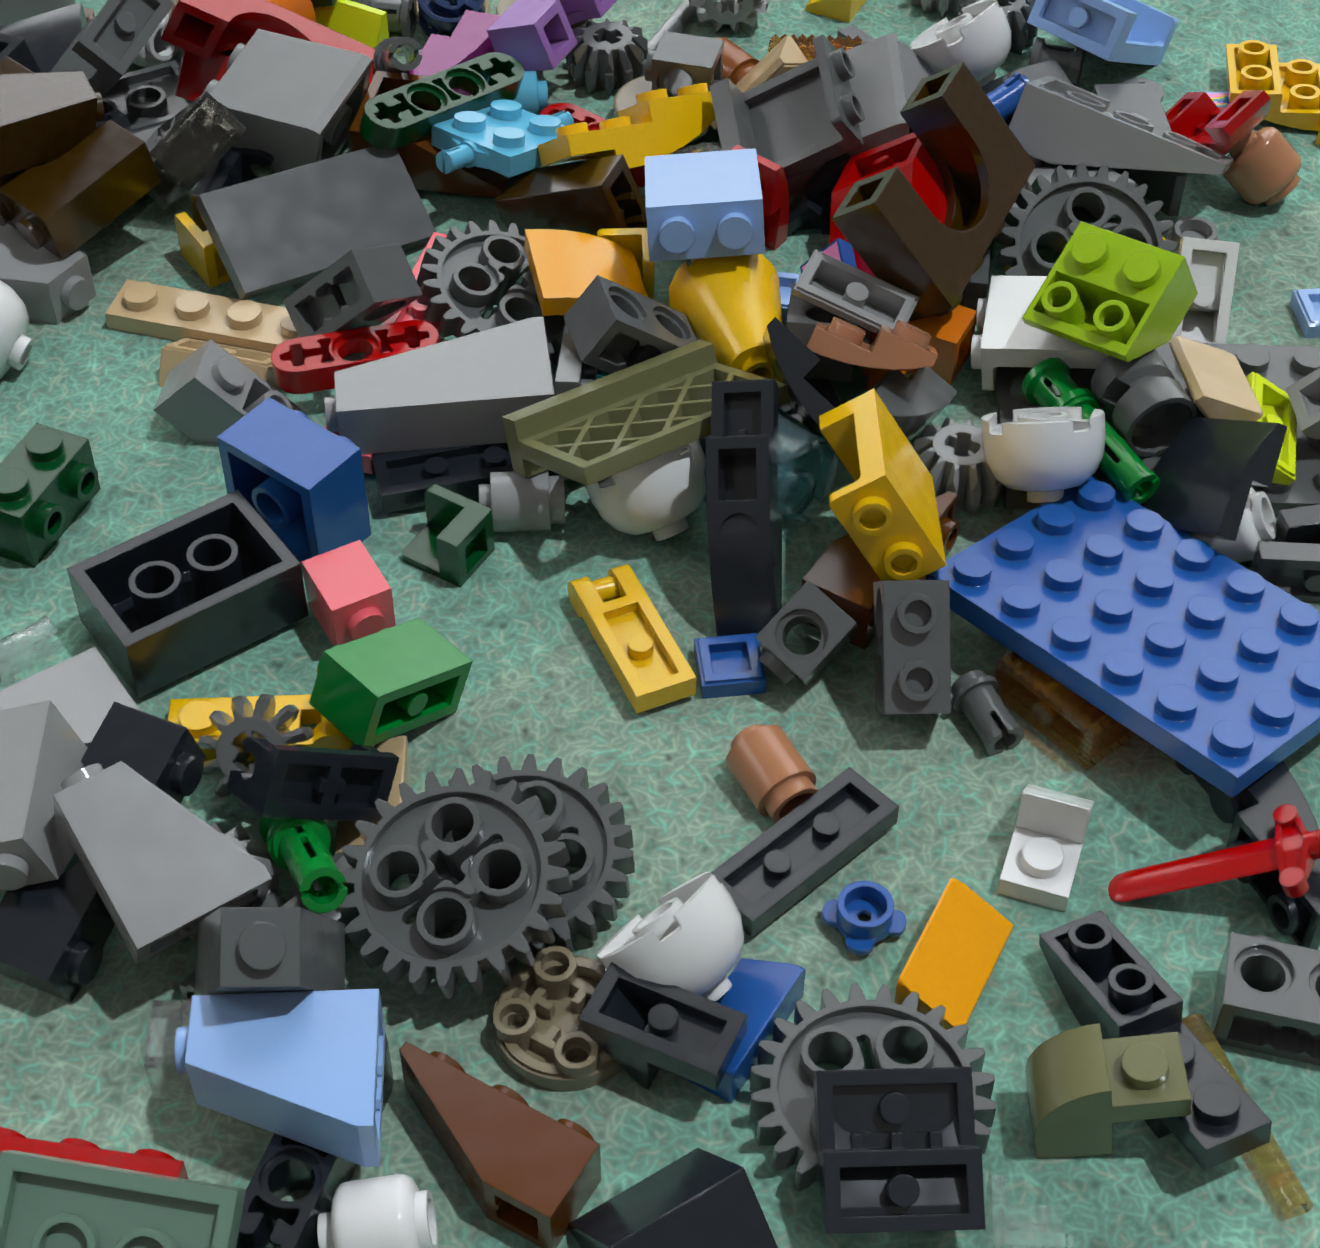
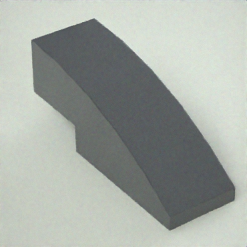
(913, 399)

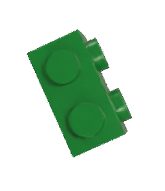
(389, 682)

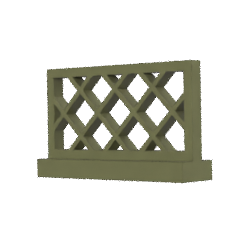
(622, 416)

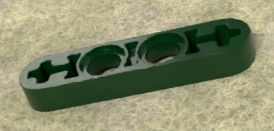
(395, 121)

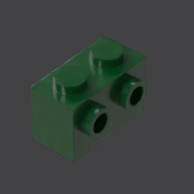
(43, 491)

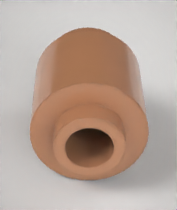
(770, 770)

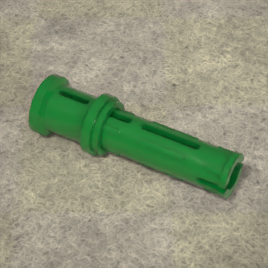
(1129, 474)
(306, 858)

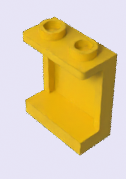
(893, 497)

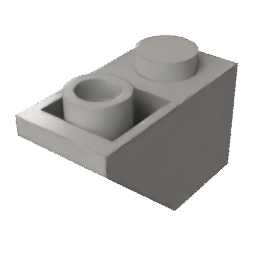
(212, 393)

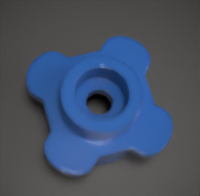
(865, 899)

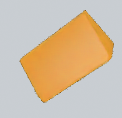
(955, 955)

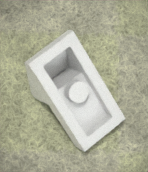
(1213, 272)
(1045, 847)

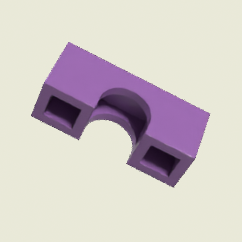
(541, 31)

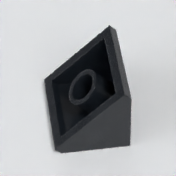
(683, 1205)

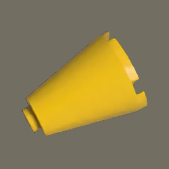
(730, 306)

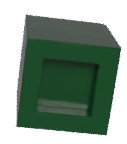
(455, 537)

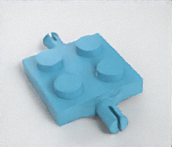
(495, 138)

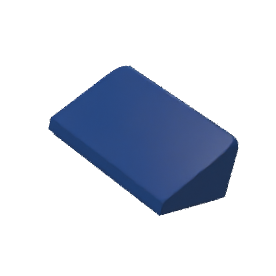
(763, 993)

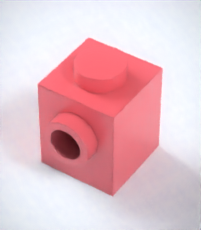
(348, 593)

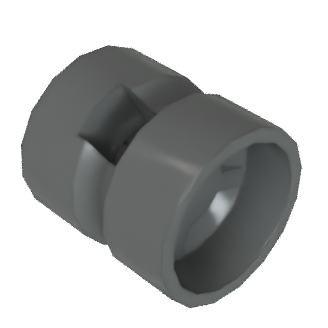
(1143, 401)

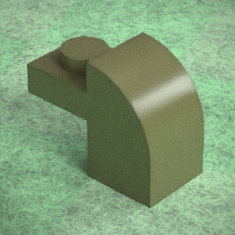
(1088, 1082)

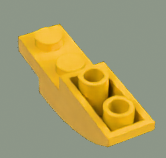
(647, 129)

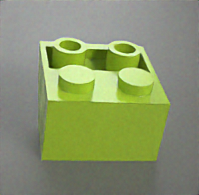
(1113, 294)

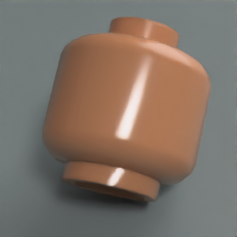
(1263, 167)

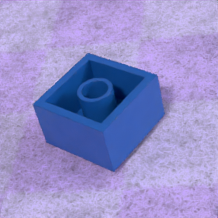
(297, 478)

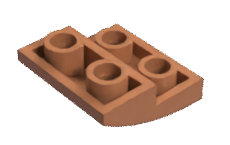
(892, 349)

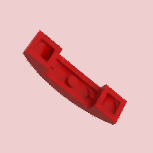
(1215, 126)

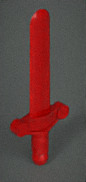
(1290, 852)

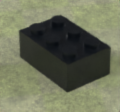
(188, 592)

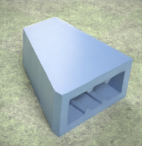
(292, 1065)

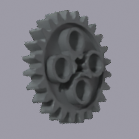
(1049, 221)
(473, 273)
(598, 849)
(496, 920)
(831, 1035)

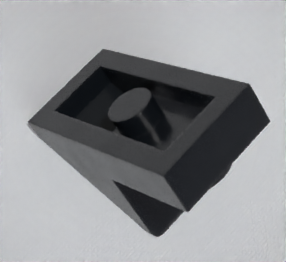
(662, 1027)

